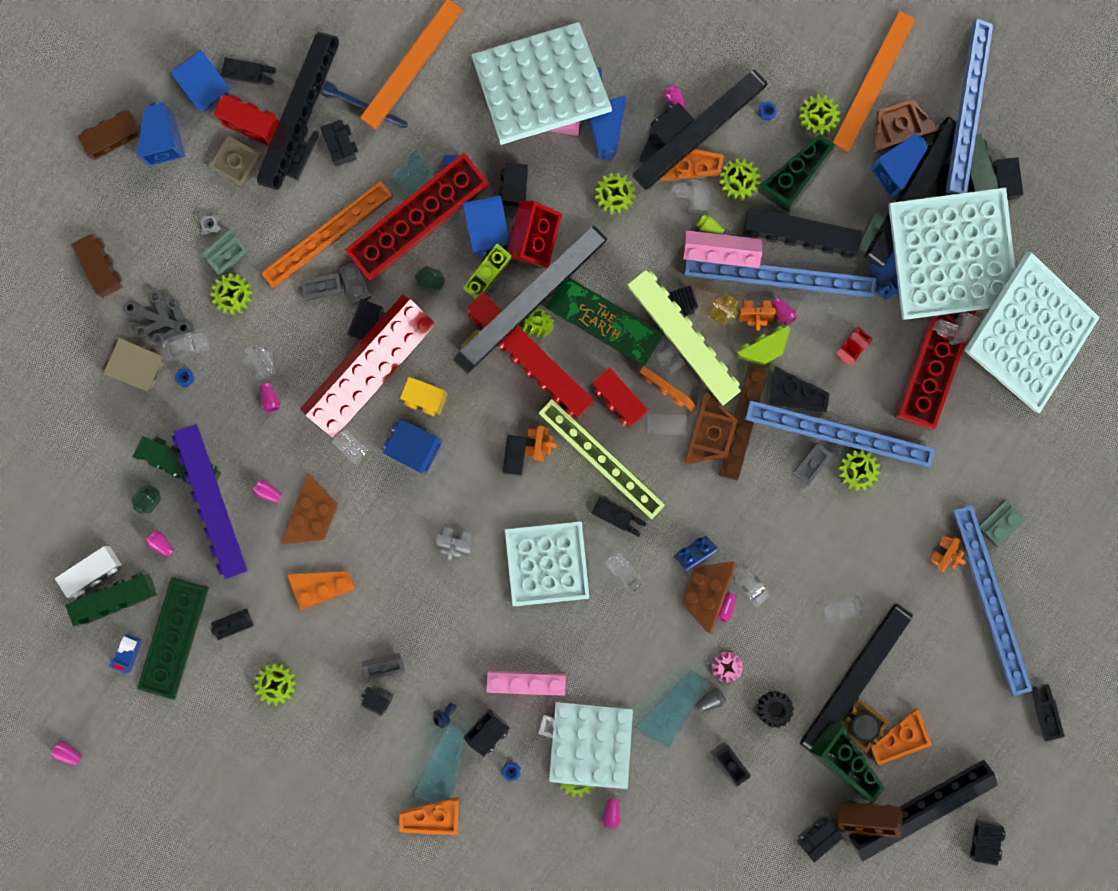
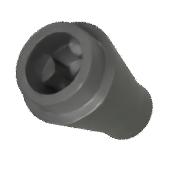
(712, 700)

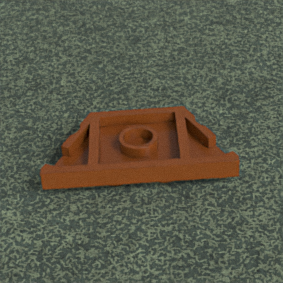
(899, 123)
(712, 433)
(311, 514)
(707, 592)

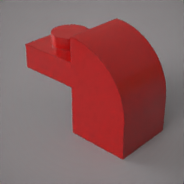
(853, 346)

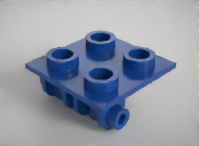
(885, 278)
(696, 552)

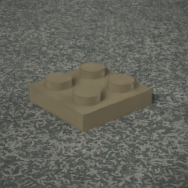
(235, 161)

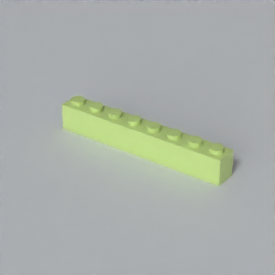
(683, 337)
(601, 459)

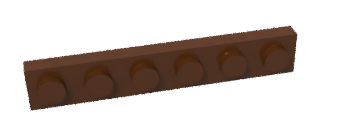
(751, 391)

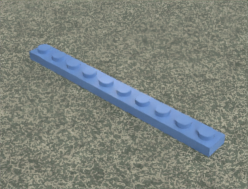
(969, 107)
(783, 278)
(839, 434)
(992, 600)

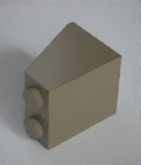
(132, 364)

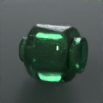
(429, 279)
(146, 499)

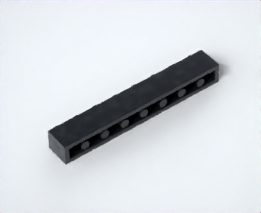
(931, 806)

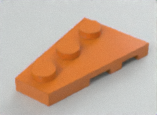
(696, 165)
(667, 389)
(319, 587)
(902, 739)
(431, 818)

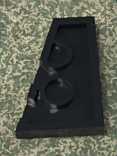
(795, 393)

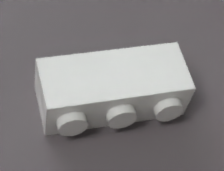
(88, 572)

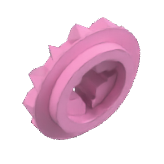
(718, 669)

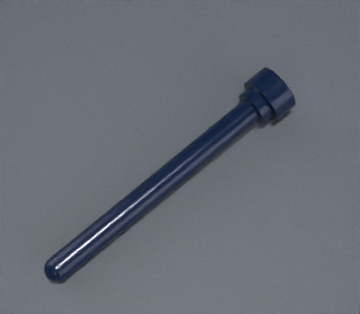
(329, 90)

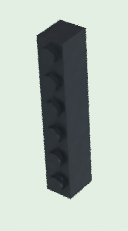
(802, 232)

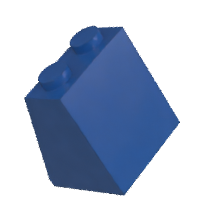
(200, 81)
(606, 129)
(159, 136)
(898, 164)
(486, 225)
(412, 446)

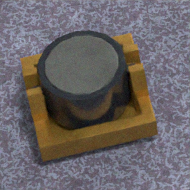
(864, 725)

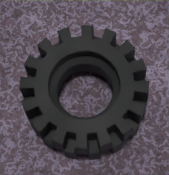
(783, 718)

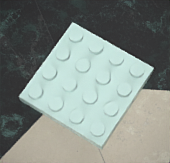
(547, 564)
(591, 745)

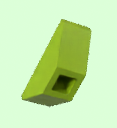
(488, 271)
(766, 348)

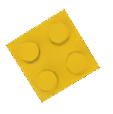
(423, 396)

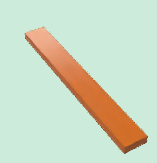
(411, 64)
(873, 81)
(326, 234)

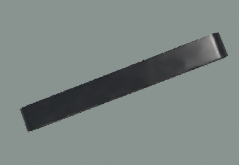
(298, 111)
(699, 129)
(915, 188)
(859, 673)

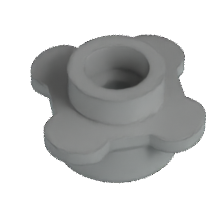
(205, 220)

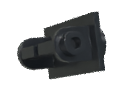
(231, 624)

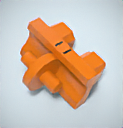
(756, 316)
(542, 445)
(951, 547)

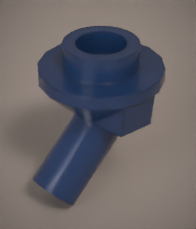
(441, 718)

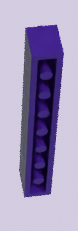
(210, 500)

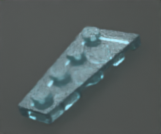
(413, 176)
(670, 714)
(441, 771)

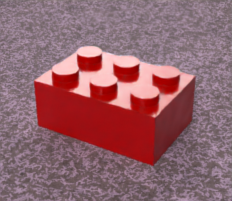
(246, 119)
(534, 234)
(618, 398)

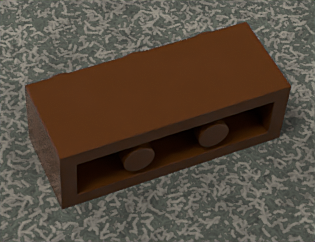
(110, 134)
(97, 265)
(870, 819)

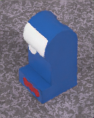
(126, 654)

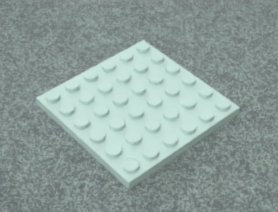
(541, 83)
(951, 252)
(1032, 332)

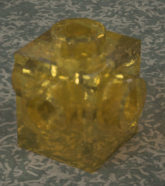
(724, 308)

